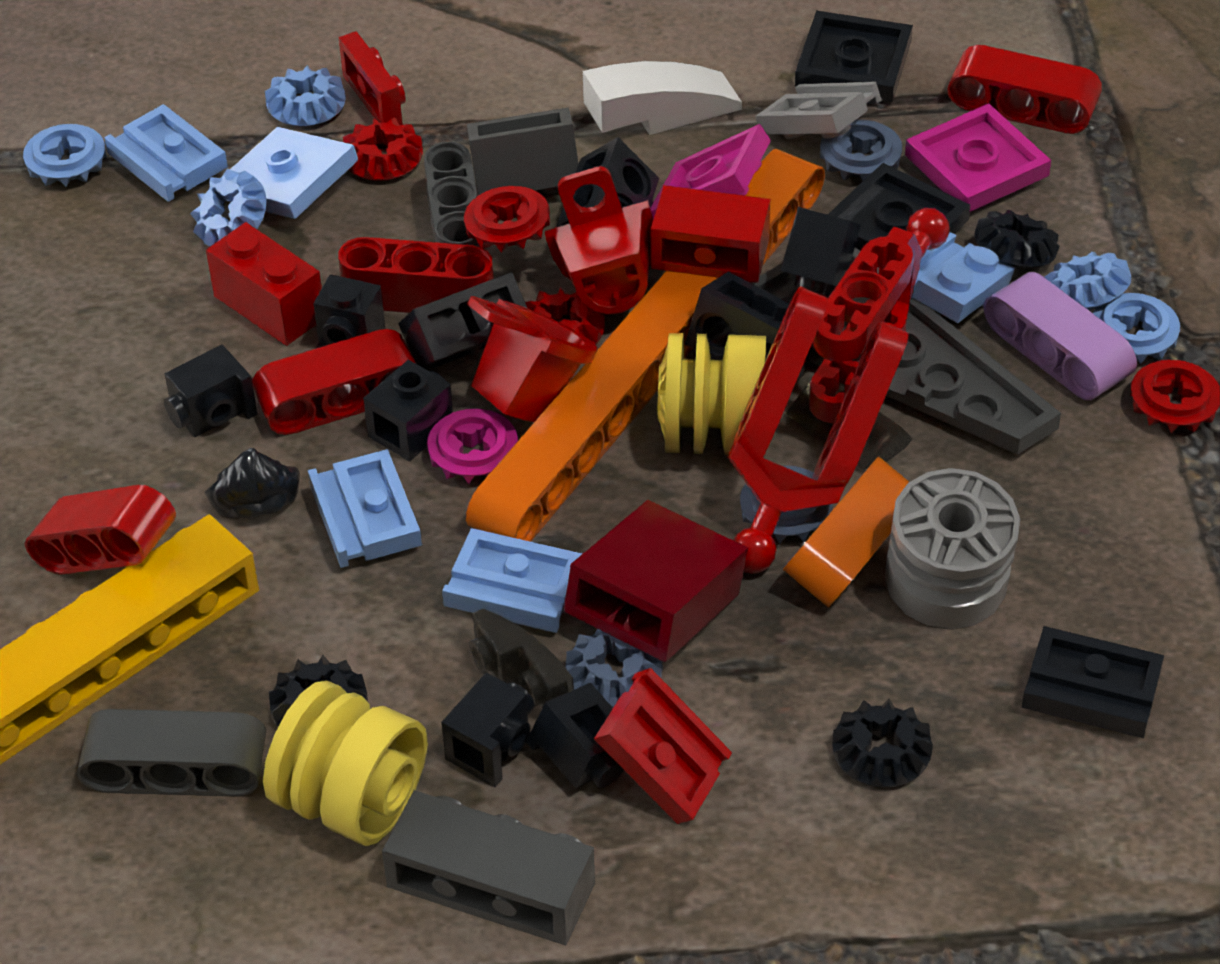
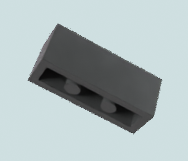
(490, 866)

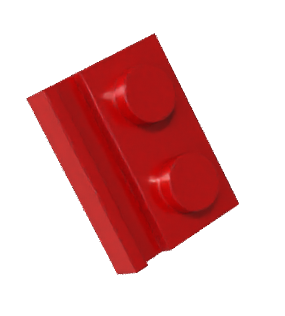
(663, 746)

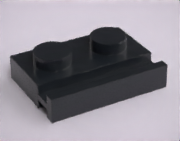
(1093, 681)

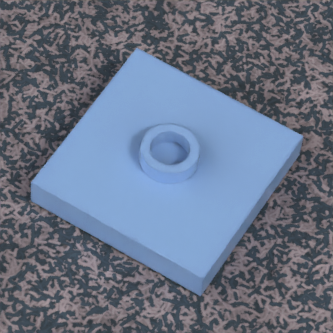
(296, 168)

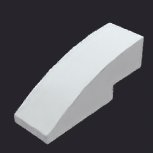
(656, 95)

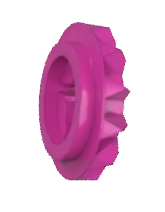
(469, 428)

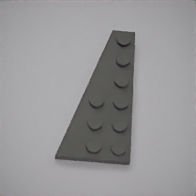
(951, 377)

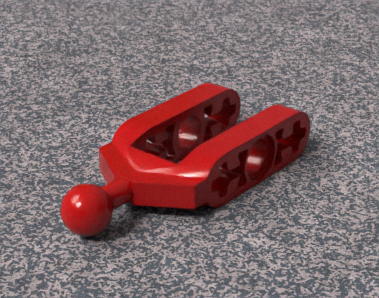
(889, 293)
(780, 487)

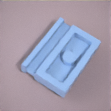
(166, 152)
(959, 278)
(365, 508)
(510, 579)

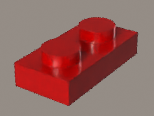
(370, 80)

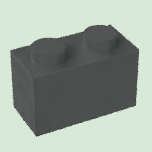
(524, 151)

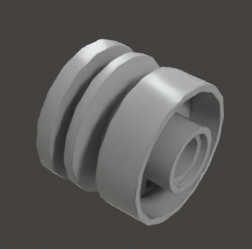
(951, 548)

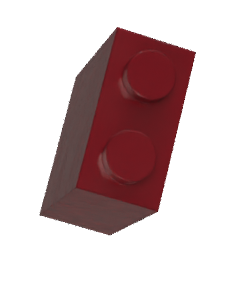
(655, 580)

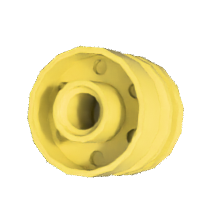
(707, 391)
(345, 762)

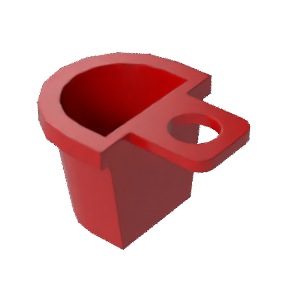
(604, 245)
(526, 358)

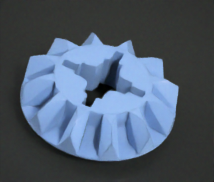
(308, 108)
(46, 148)
(246, 206)
(1092, 278)
(1159, 324)

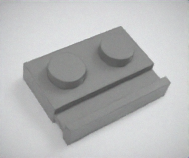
(819, 109)

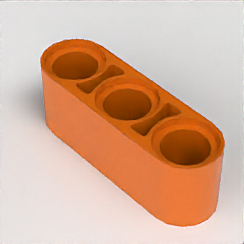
(848, 534)

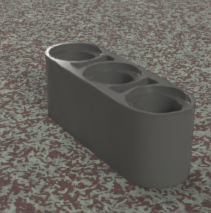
(449, 191)
(172, 752)

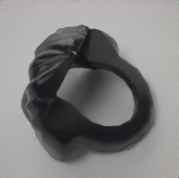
(253, 486)

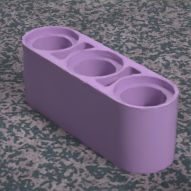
(1060, 336)

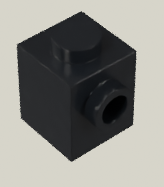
(819, 249)
(407, 408)

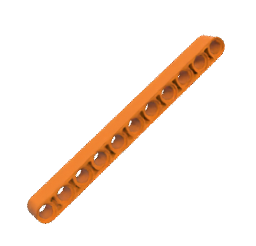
(621, 379)

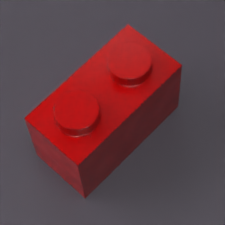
(710, 233)
(264, 283)

